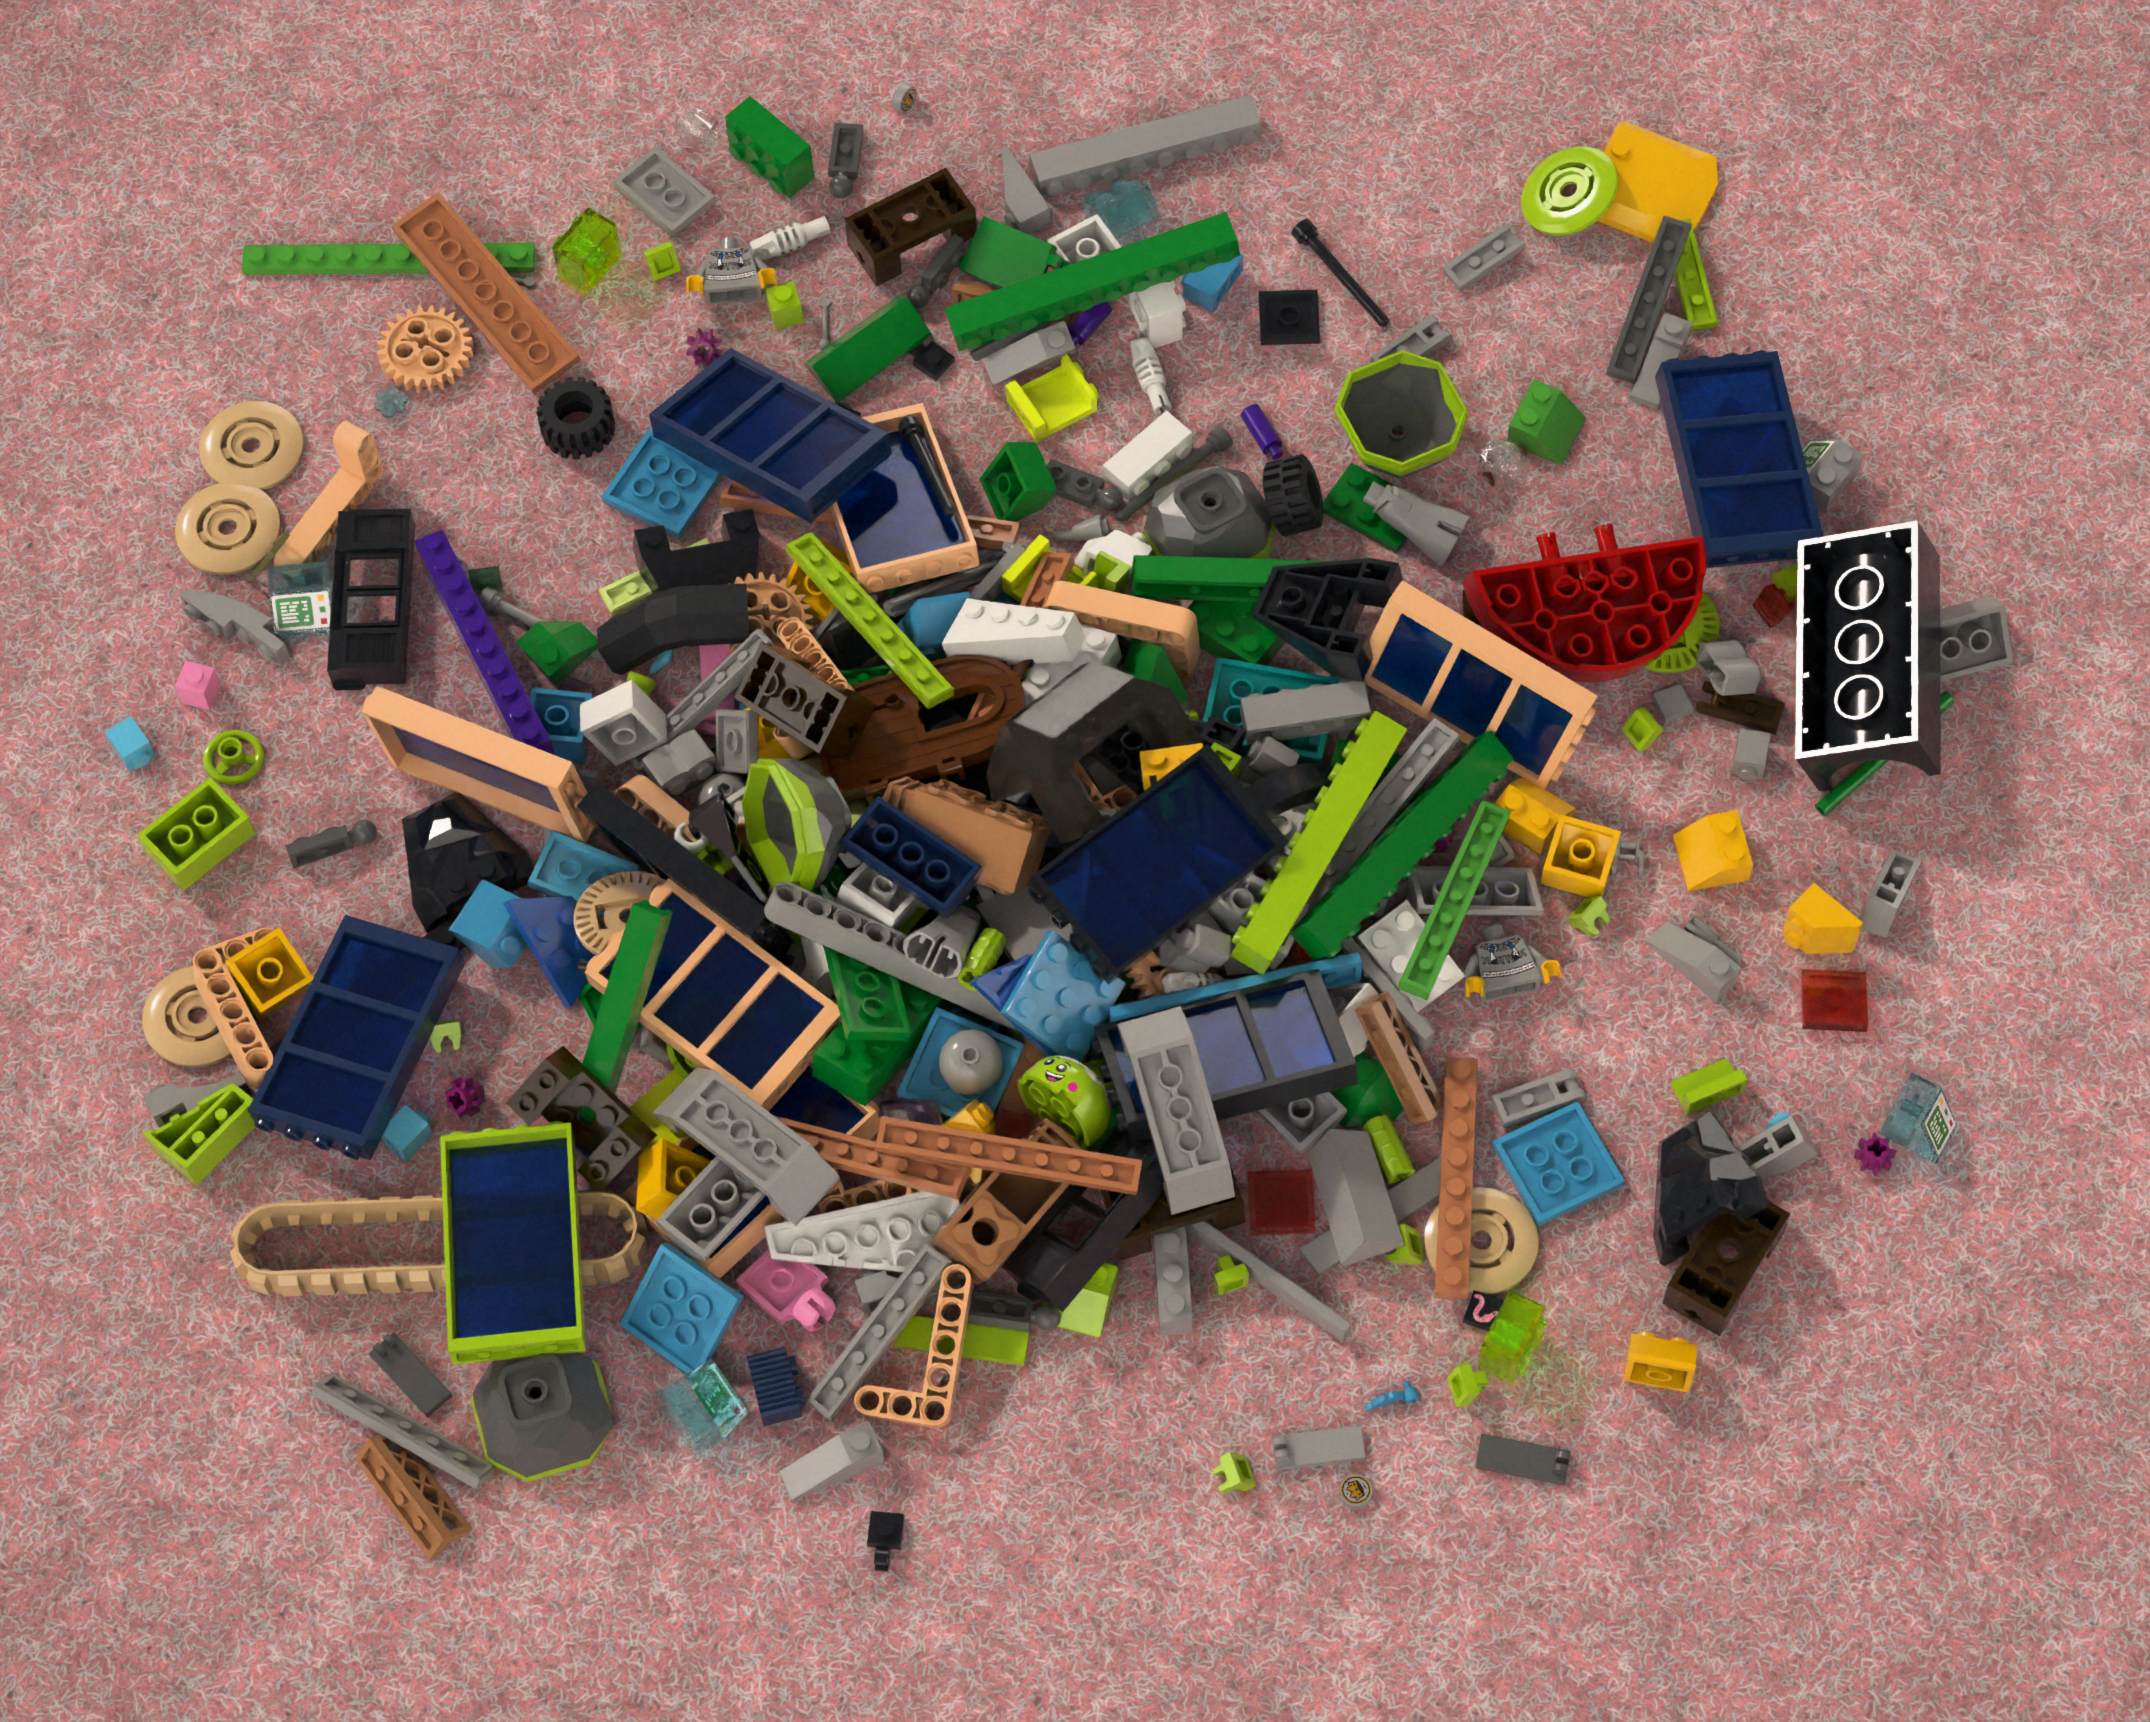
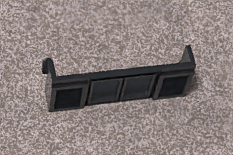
(378, 650)
(1057, 1269)

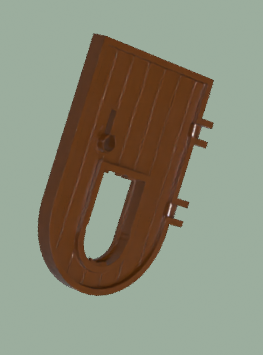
(895, 735)

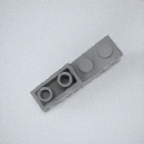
(230, 618)

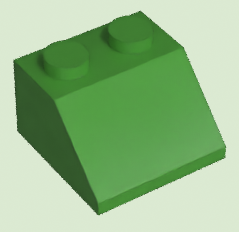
(1546, 422)

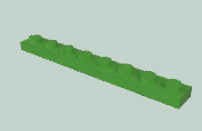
(1454, 900)

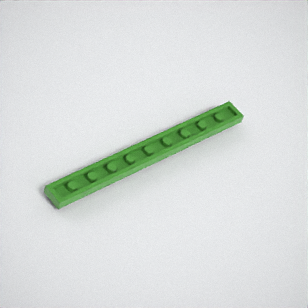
(363, 259)

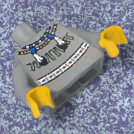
(731, 275)
(1506, 967)

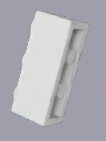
(1148, 456)

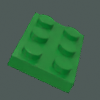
(1346, 506)

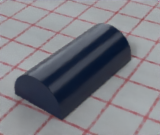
(912, 857)

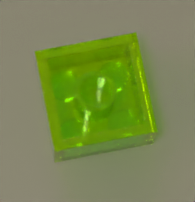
(587, 251)
(1513, 1338)

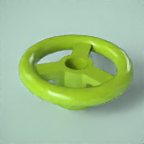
(227, 744)

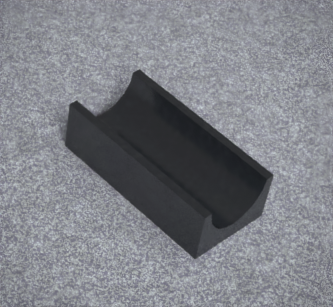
(1868, 651)

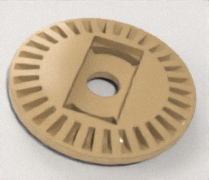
(256, 421)
(223, 553)
(612, 896)
(169, 1028)
(1493, 1268)

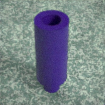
(1089, 322)
(1262, 431)

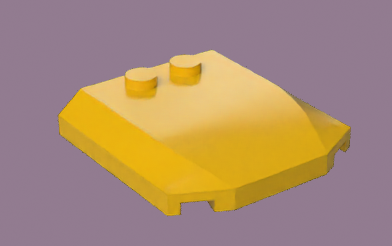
(1657, 181)

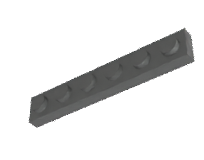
(1648, 299)

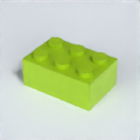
(196, 834)

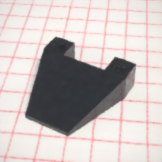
(702, 564)
(1320, 606)
(718, 827)

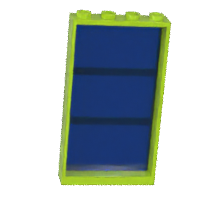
(512, 1243)

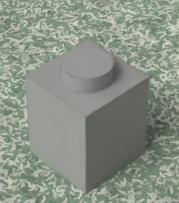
(1751, 754)

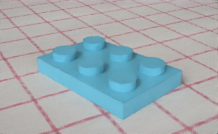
(572, 866)

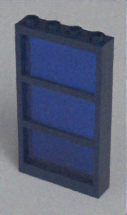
(770, 435)
(1738, 457)
(356, 1038)

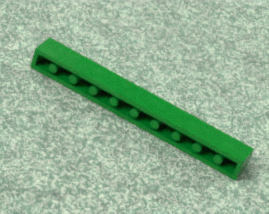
(1092, 281)
(1401, 846)

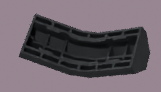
(672, 621)

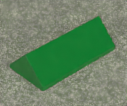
(868, 348)

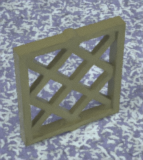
(261, 565)

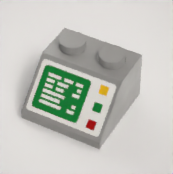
(1830, 469)

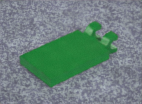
(1008, 255)

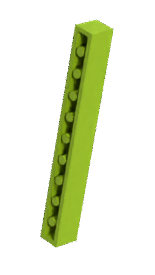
(1318, 843)

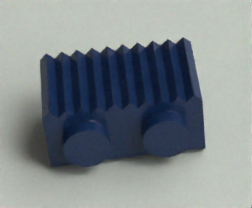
(774, 1386)

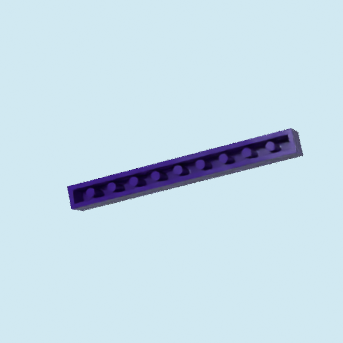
(481, 642)

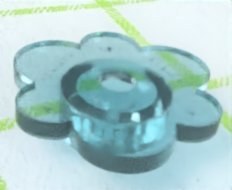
(383, 399)

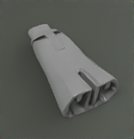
(1424, 523)
(944, 943)

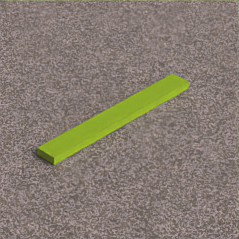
(870, 620)

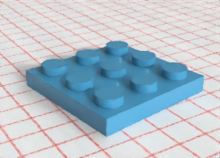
(661, 486)
(1061, 998)
(924, 1076)
(1558, 1163)
(681, 1309)

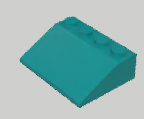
(1240, 679)

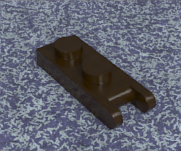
(1743, 709)

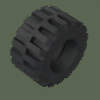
(582, 436)
(1293, 495)

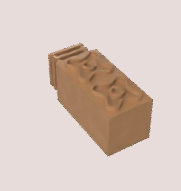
(992, 834)
(1000, 1212)

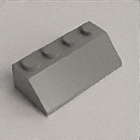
(1973, 637)

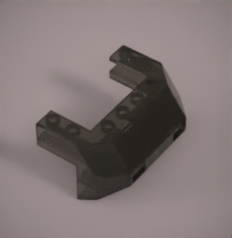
(1065, 724)

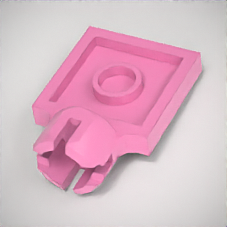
(788, 1291)

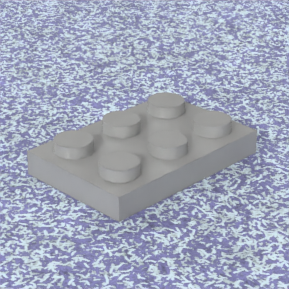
(664, 191)

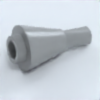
(1084, 531)

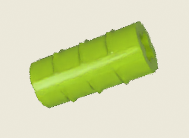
(982, 956)
(1389, 1149)

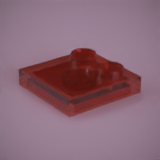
(1834, 1000)
(1281, 1202)

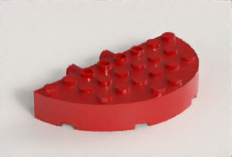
(1595, 610)

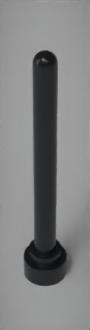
(1306, 233)
(912, 432)

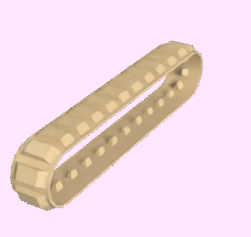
(394, 1210)

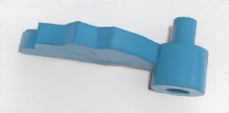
(1409, 1394)

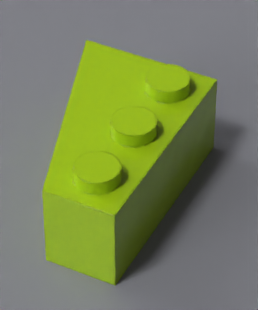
(204, 1134)

